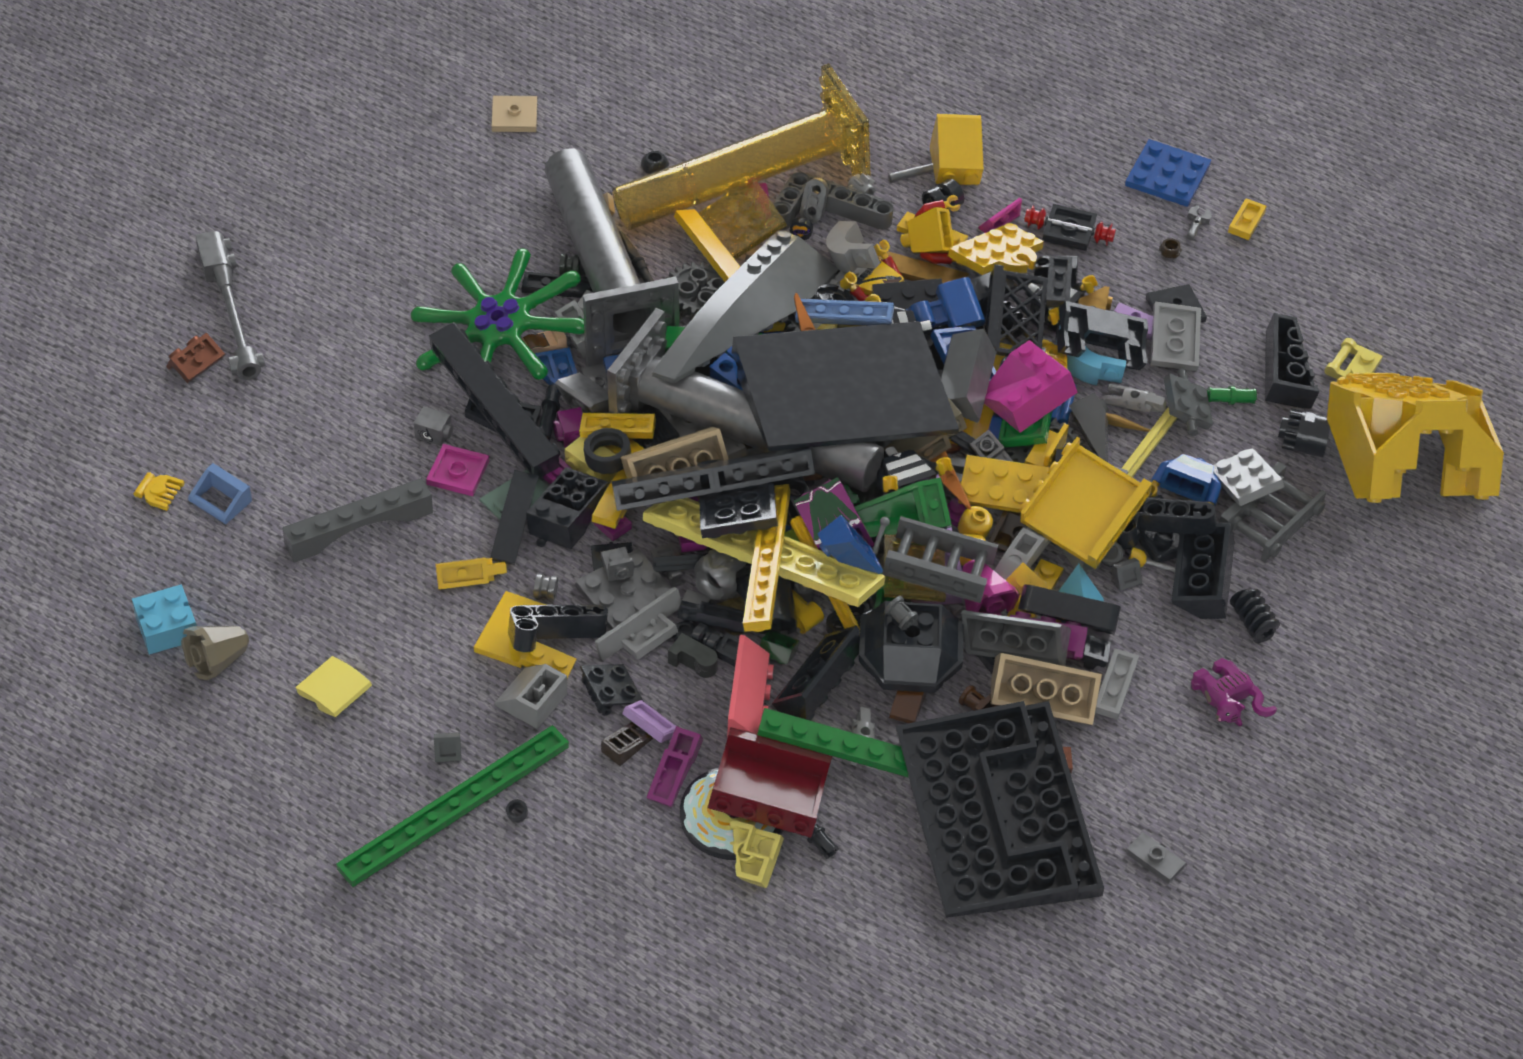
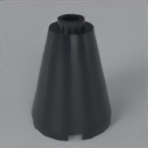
(784, 609)

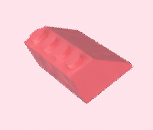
(749, 686)

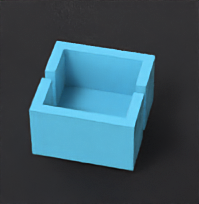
(163, 618)

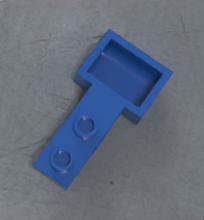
(955, 306)

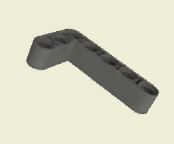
(840, 201)

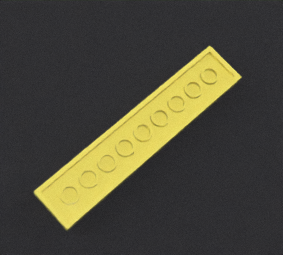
(798, 560)

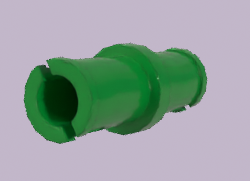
(1232, 395)

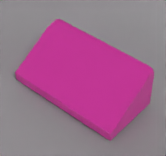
(1003, 217)

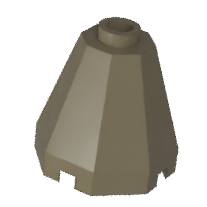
(213, 648)

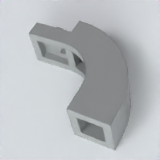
(847, 250)

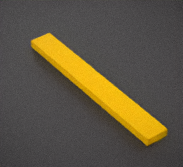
(711, 248)

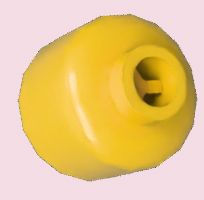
(975, 521)

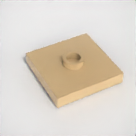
(514, 114)

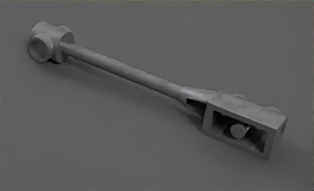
(219, 267)

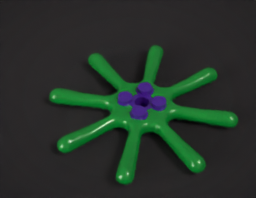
(502, 316)

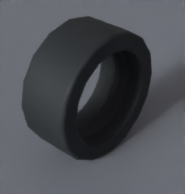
(604, 437)

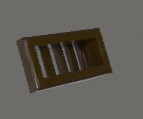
(618, 755)

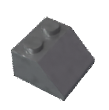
(584, 393)

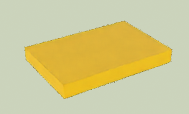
(494, 639)

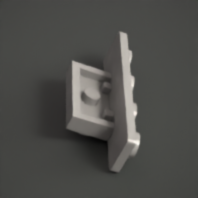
(642, 630)

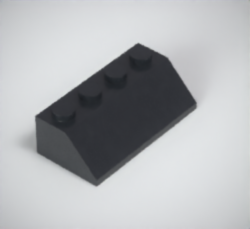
(1204, 573)
(819, 674)

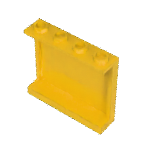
(1084, 504)

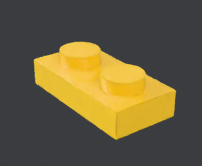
(1247, 219)
(549, 656)

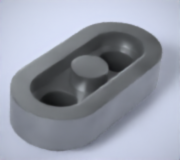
(814, 199)

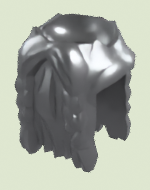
(717, 575)

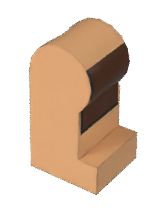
(545, 341)

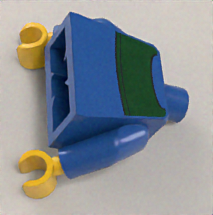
(1188, 478)

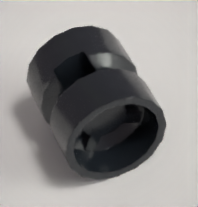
(943, 191)

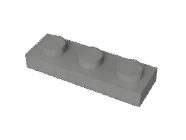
(1116, 683)

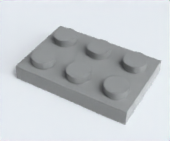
(1175, 336)
(1247, 477)

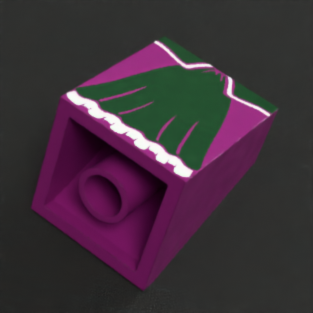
(825, 505)

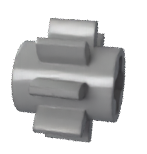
(862, 183)

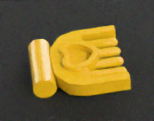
(155, 490)

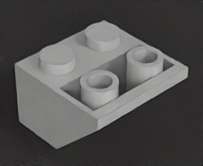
(534, 694)

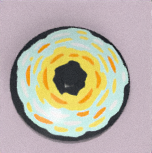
(706, 827)

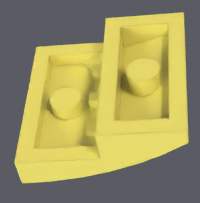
(333, 686)

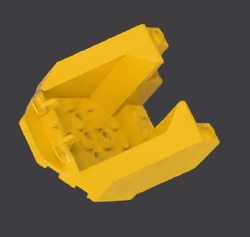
(1380, 425)

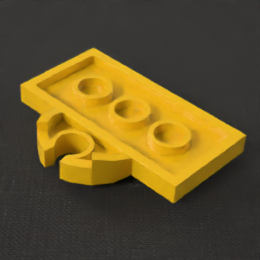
(1001, 246)

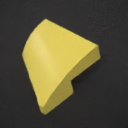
(755, 852)

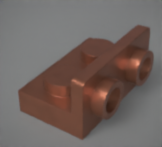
(196, 357)

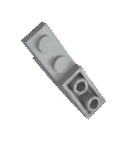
(1024, 548)

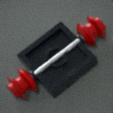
(1069, 226)

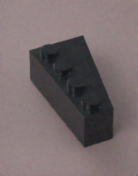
(1286, 365)

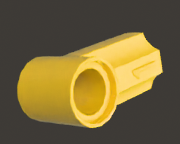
(807, 613)

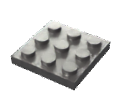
(623, 596)

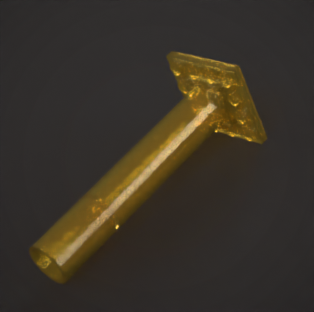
(834, 129)

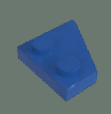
(559, 364)

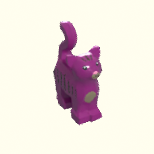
(1228, 690)

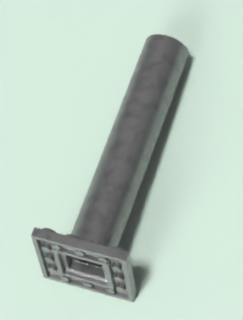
(618, 299)
(718, 406)

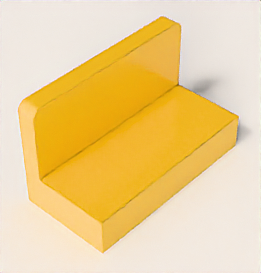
(1045, 453)

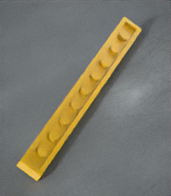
(766, 568)

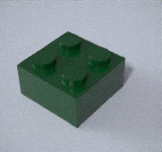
(779, 646)

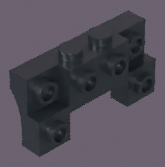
(1102, 328)

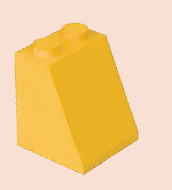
(957, 148)

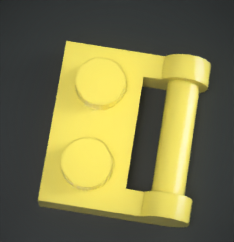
(1363, 362)

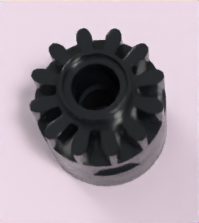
(1305, 432)

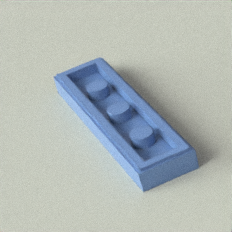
(848, 312)

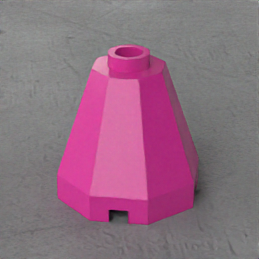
(997, 593)

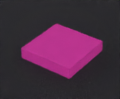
(457, 470)

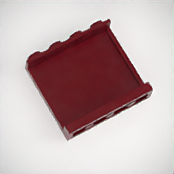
(770, 782)

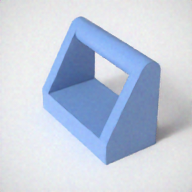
(228, 485)

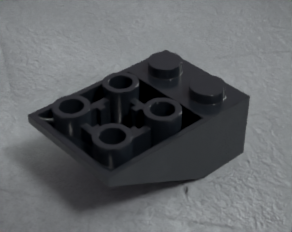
(566, 508)

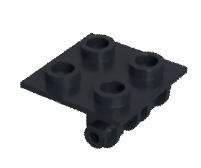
(609, 686)

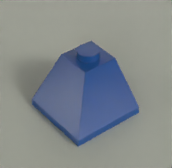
(848, 546)

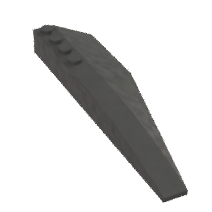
(748, 303)

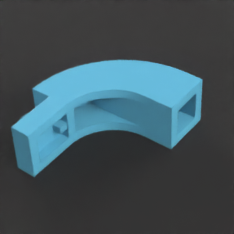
(1091, 367)

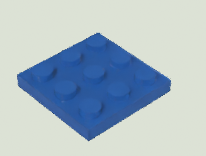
(1168, 172)

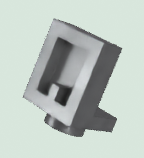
(617, 564)

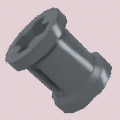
(901, 613)

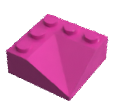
(1028, 386)

